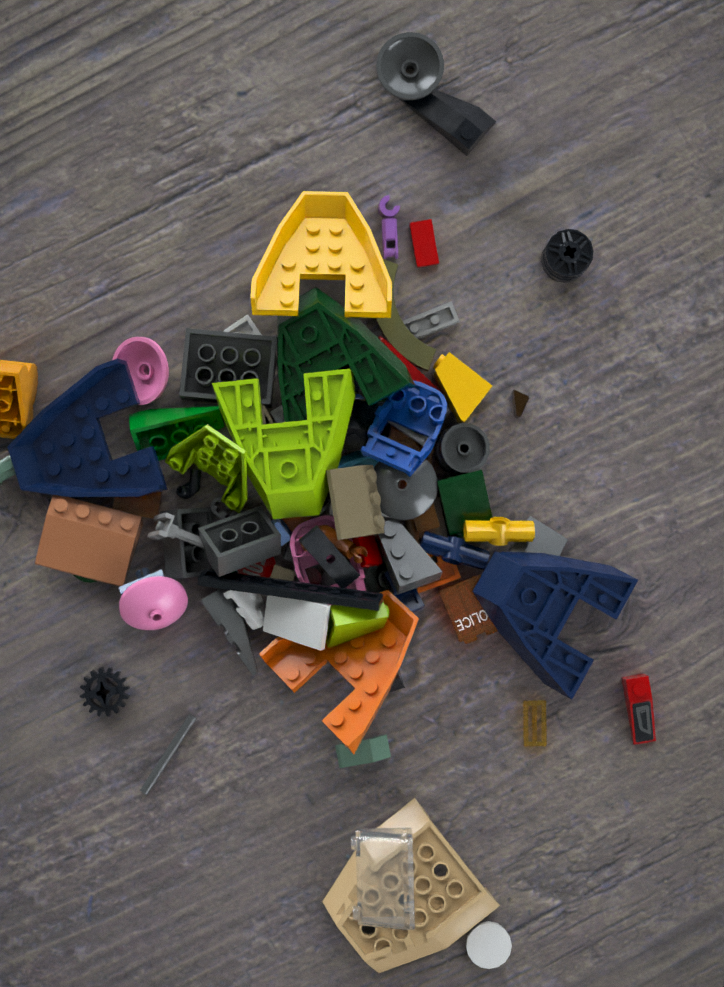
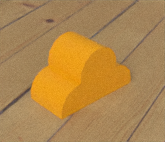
(17, 396)

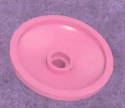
(142, 355)
(153, 603)

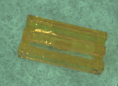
(534, 742)

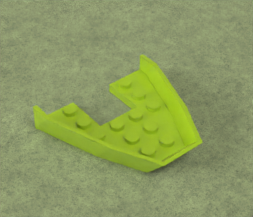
(291, 458)

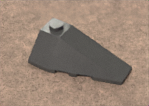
(224, 613)

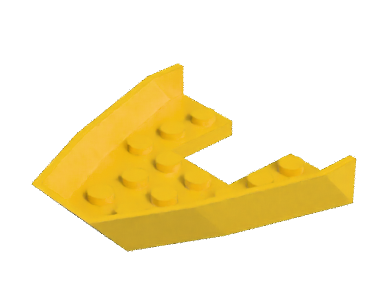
(322, 241)

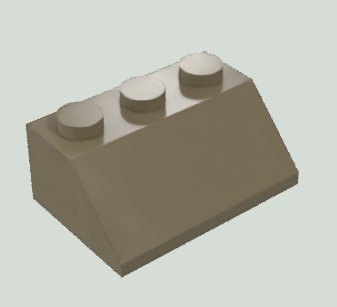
(355, 501)

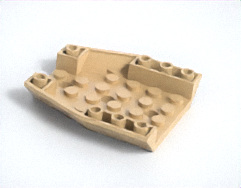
(443, 904)

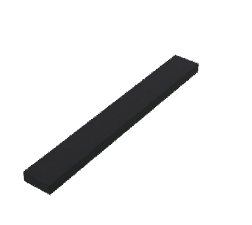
(292, 589)

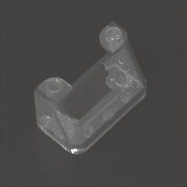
(384, 878)

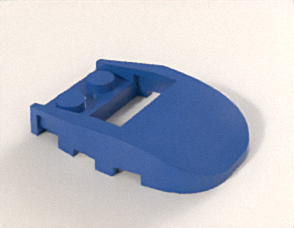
(416, 409)

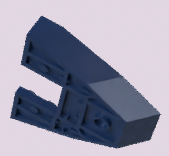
(67, 450)
(532, 600)

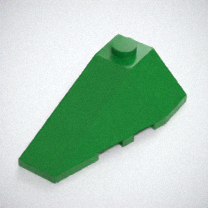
(169, 426)

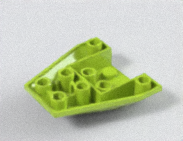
(218, 458)

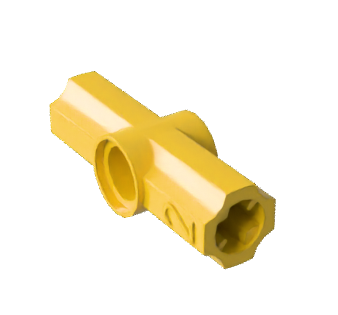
(499, 531)

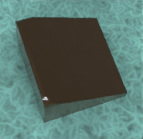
(519, 403)

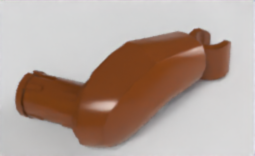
(345, 546)

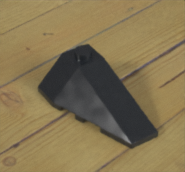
(453, 118)

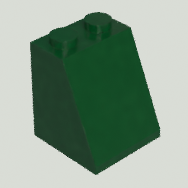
(463, 499)

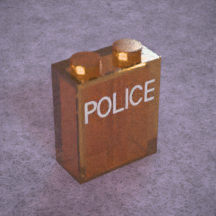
(465, 610)

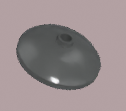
(413, 52)
(410, 501)

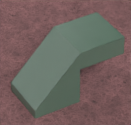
(369, 751)

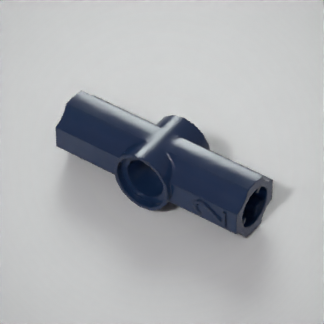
(454, 550)

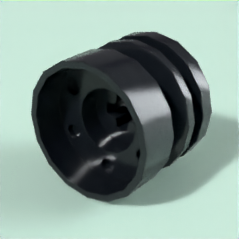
(564, 268)

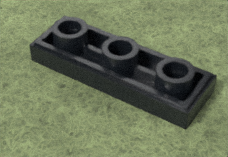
(337, 565)

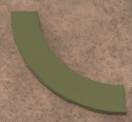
(398, 334)

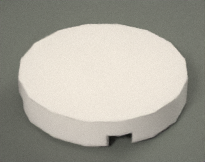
(488, 945)

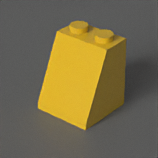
(460, 385)

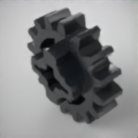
(103, 682)

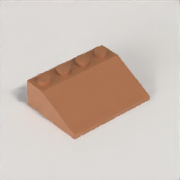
(88, 540)

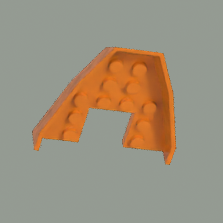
(364, 662)

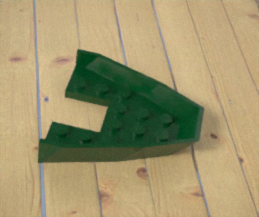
(329, 341)

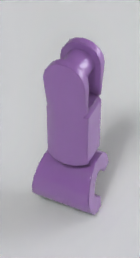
(389, 228)

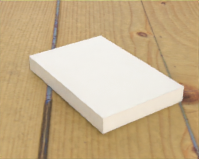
(297, 620)

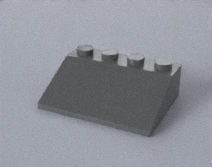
(223, 358)

